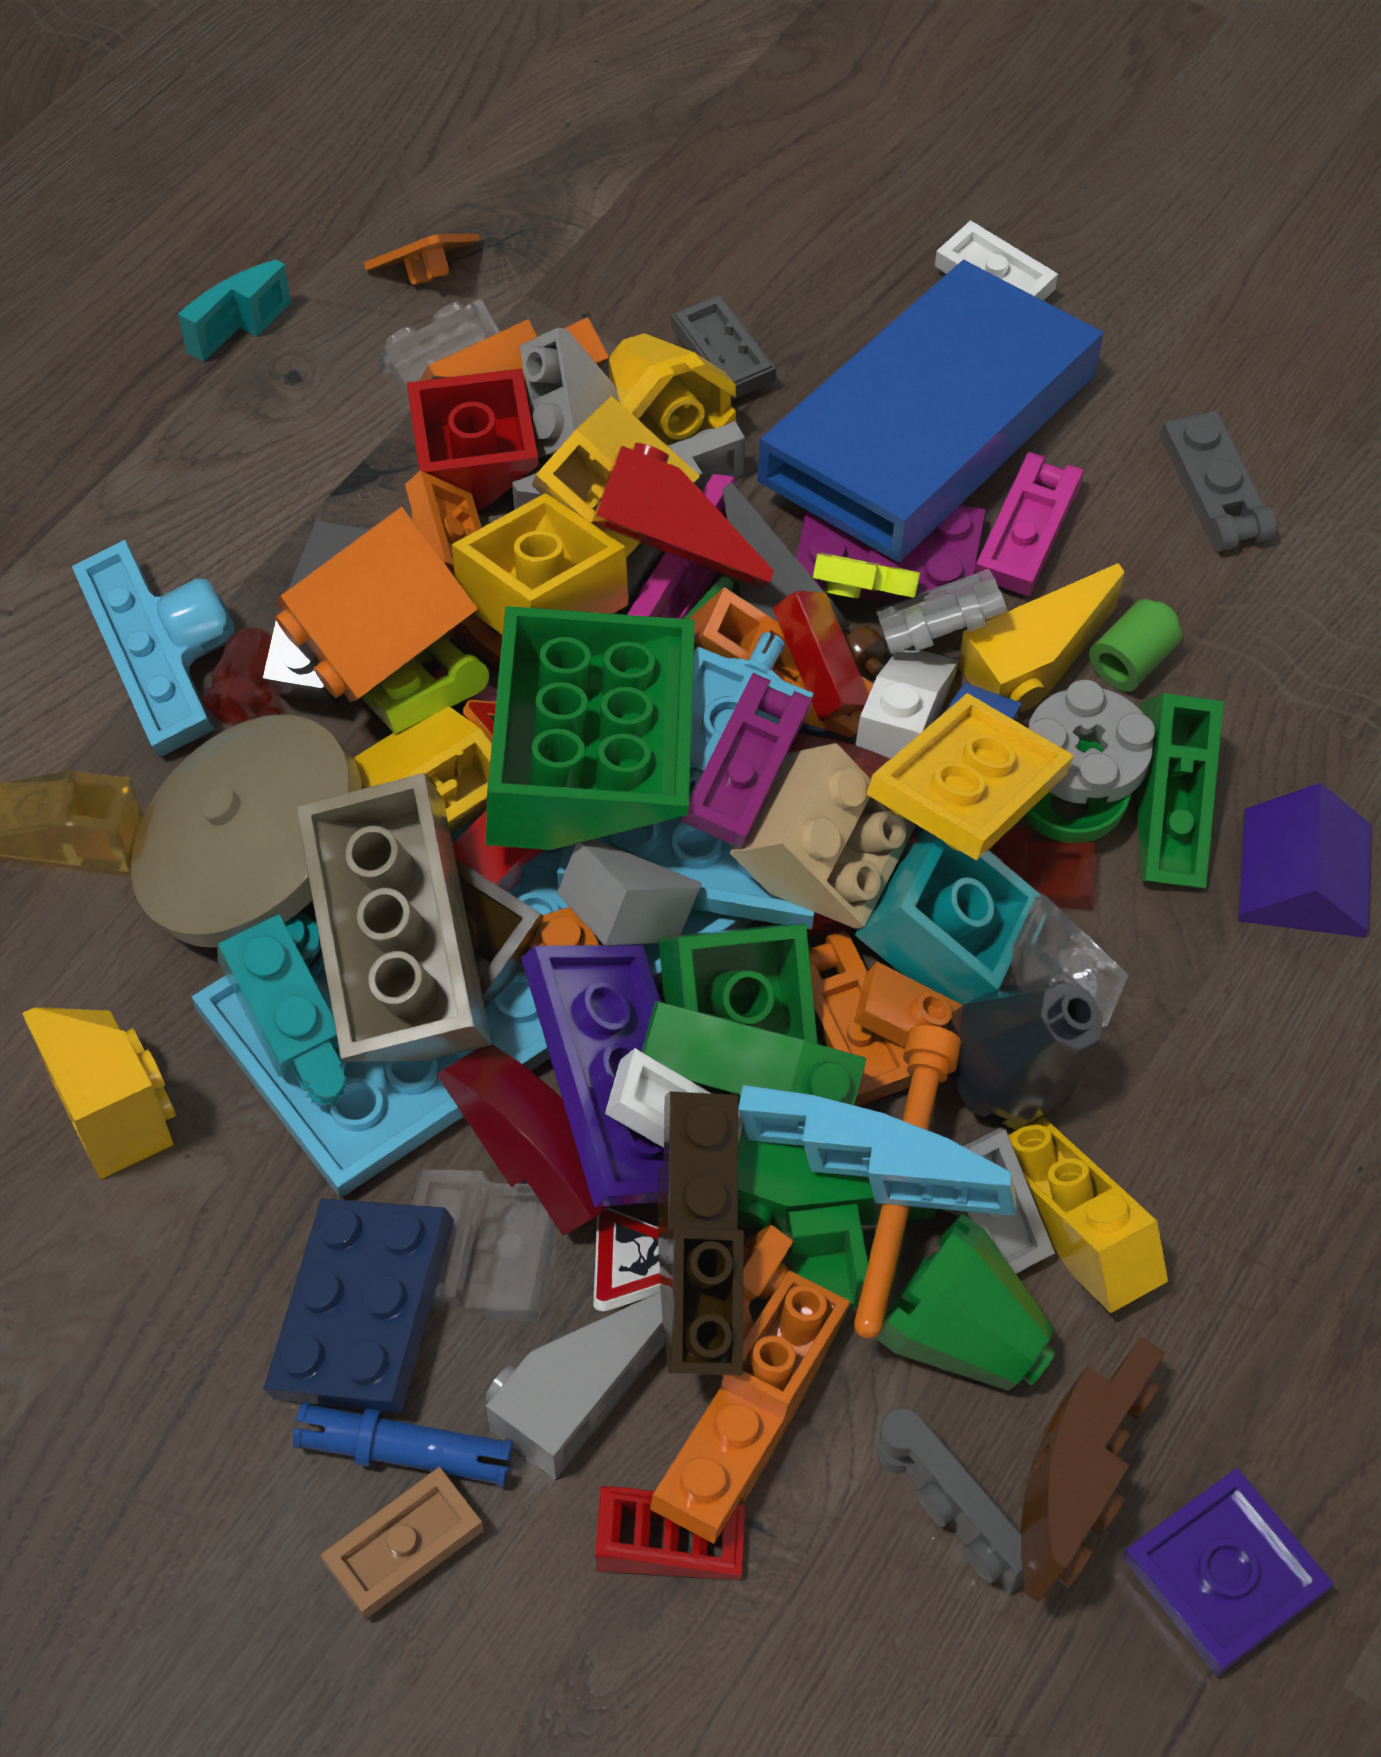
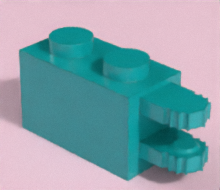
(285, 1007)

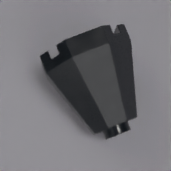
(1024, 1049)

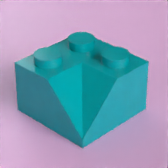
(949, 918)

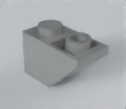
(561, 387)

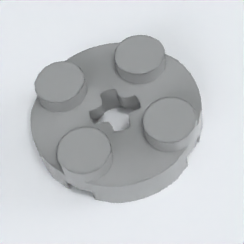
(1113, 721)

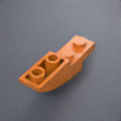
(751, 1409)

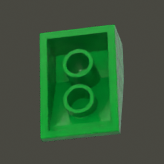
(743, 977)

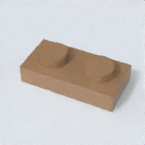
(402, 1543)

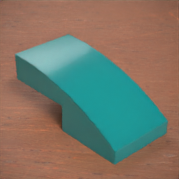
(242, 301)

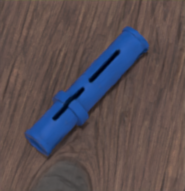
(401, 1443)

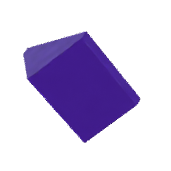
(1306, 864)

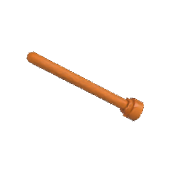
(930, 1058)

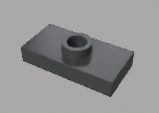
(722, 339)

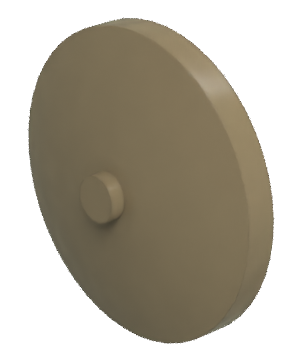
(225, 828)

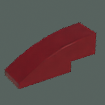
(523, 1131)

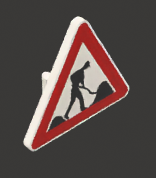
(624, 1260)

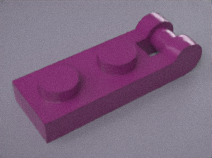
(746, 761)

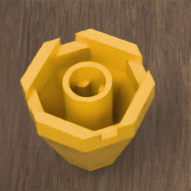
(670, 388)

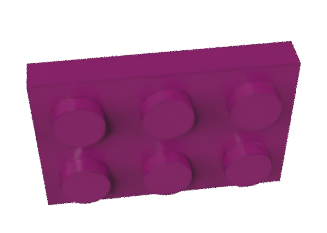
(940, 558)

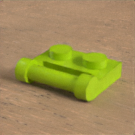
(414, 695)

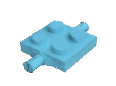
(716, 691)

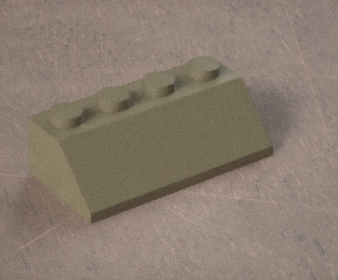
(393, 924)

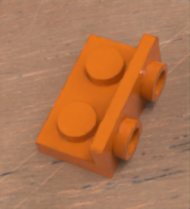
(441, 513)

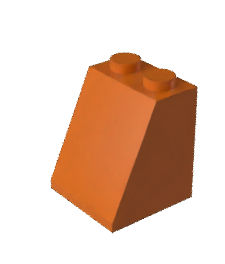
(373, 606)

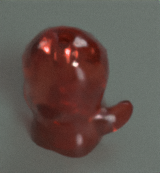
(238, 681)

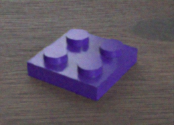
(1227, 1571)

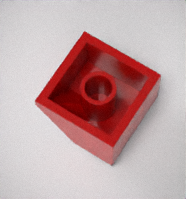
(474, 431)

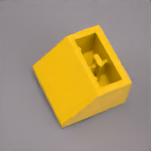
(585, 459)
(450, 754)

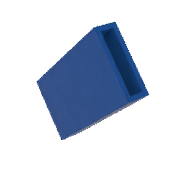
(929, 409)

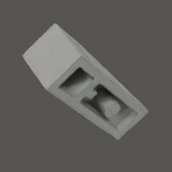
(573, 1384)

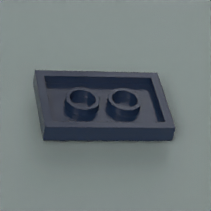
(360, 1305)

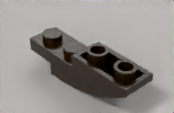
(700, 1236)

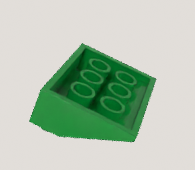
(588, 726)

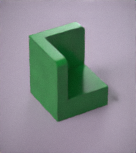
(829, 1249)

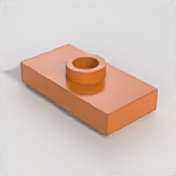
(895, 1004)

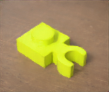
(849, 575)

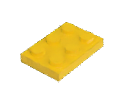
(970, 776)

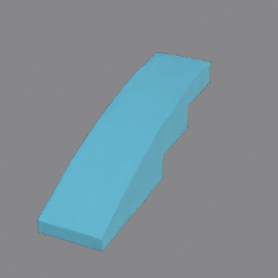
(899, 1158)

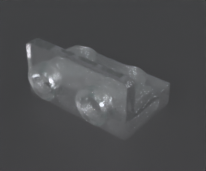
(452, 329)

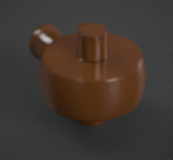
(867, 650)

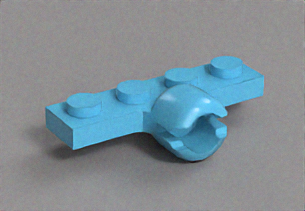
(155, 641)

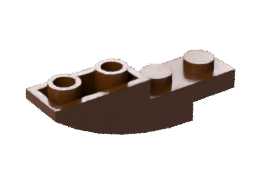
(1079, 1469)

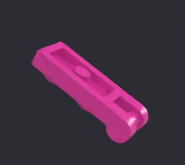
(1029, 523)

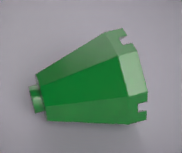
(970, 1313)

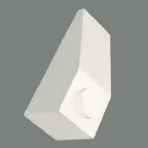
(904, 700)

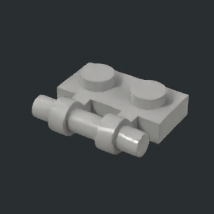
(941, 611)

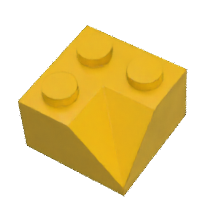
(541, 560)
(104, 1085)

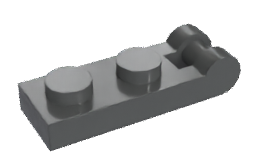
(1217, 481)
(952, 1497)

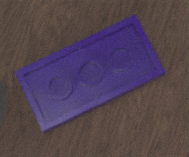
(592, 1014)

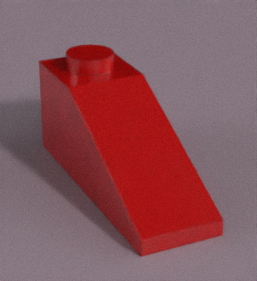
(670, 513)

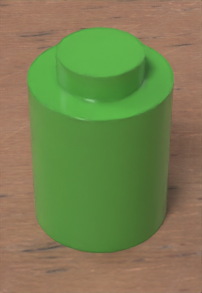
(1136, 644)

